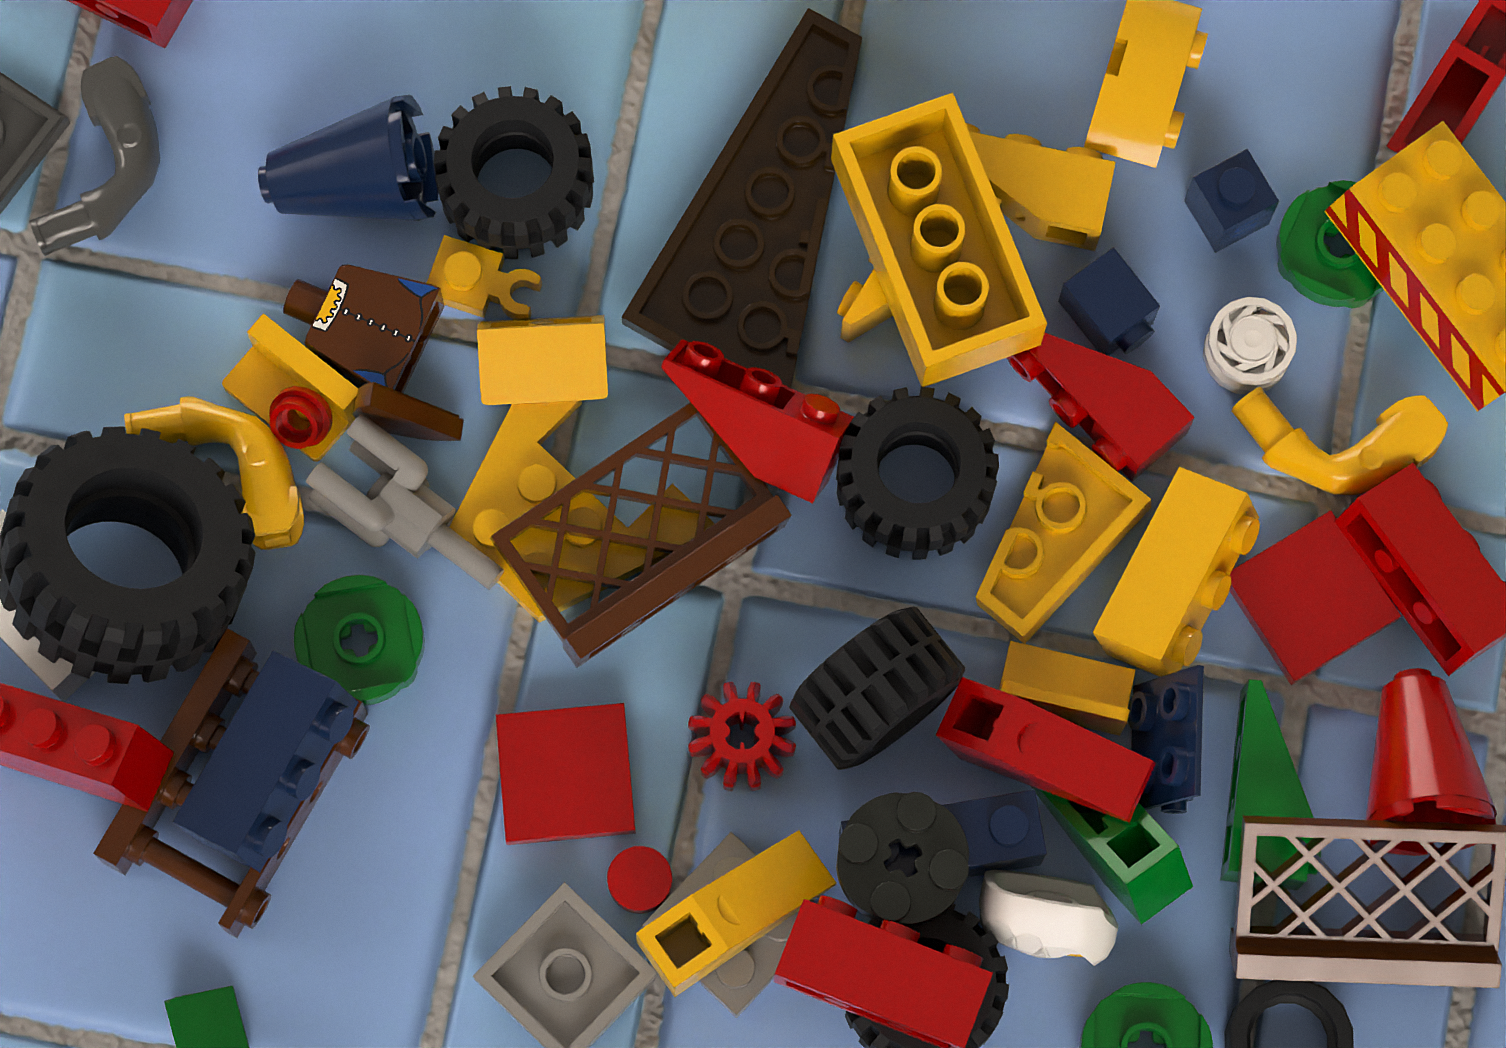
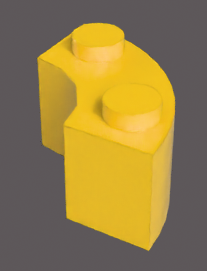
(1144, 79)

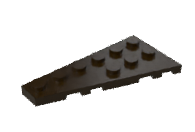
(754, 230)

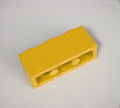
(1178, 574)

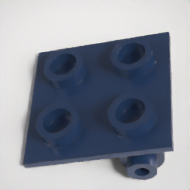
(1168, 730)

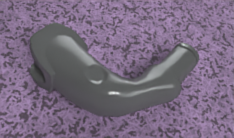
(122, 108)

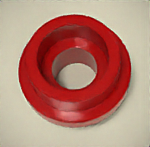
(290, 427)

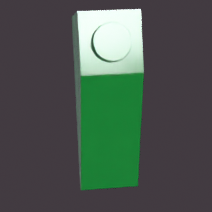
(1262, 785)
(1130, 858)

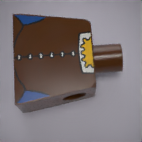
(367, 323)

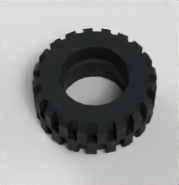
(137, 484)

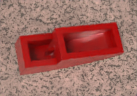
(1462, 79)

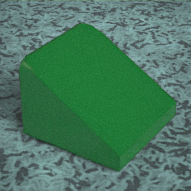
(207, 1020)

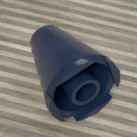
(357, 167)

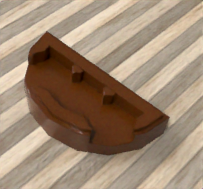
(406, 415)

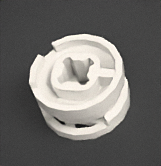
(1249, 345)

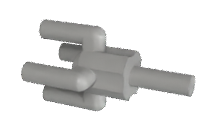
(397, 503)

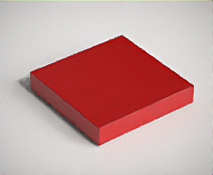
(1311, 598)
(565, 774)

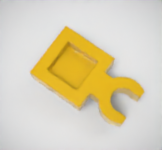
(473, 278)

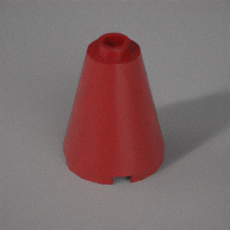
(1424, 760)

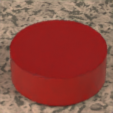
(639, 879)

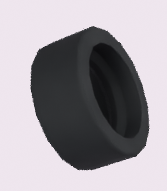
(1303, 993)

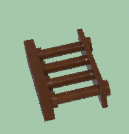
(197, 729)

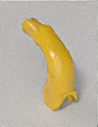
(1404, 435)
(263, 463)

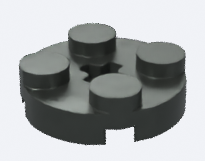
(914, 822)

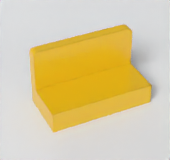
(542, 360)
(283, 362)
(1069, 686)

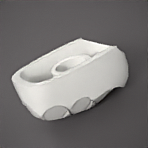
(1046, 915)

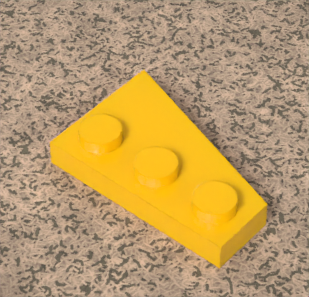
(1062, 531)

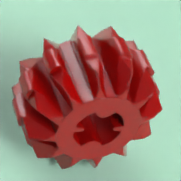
(765, 738)

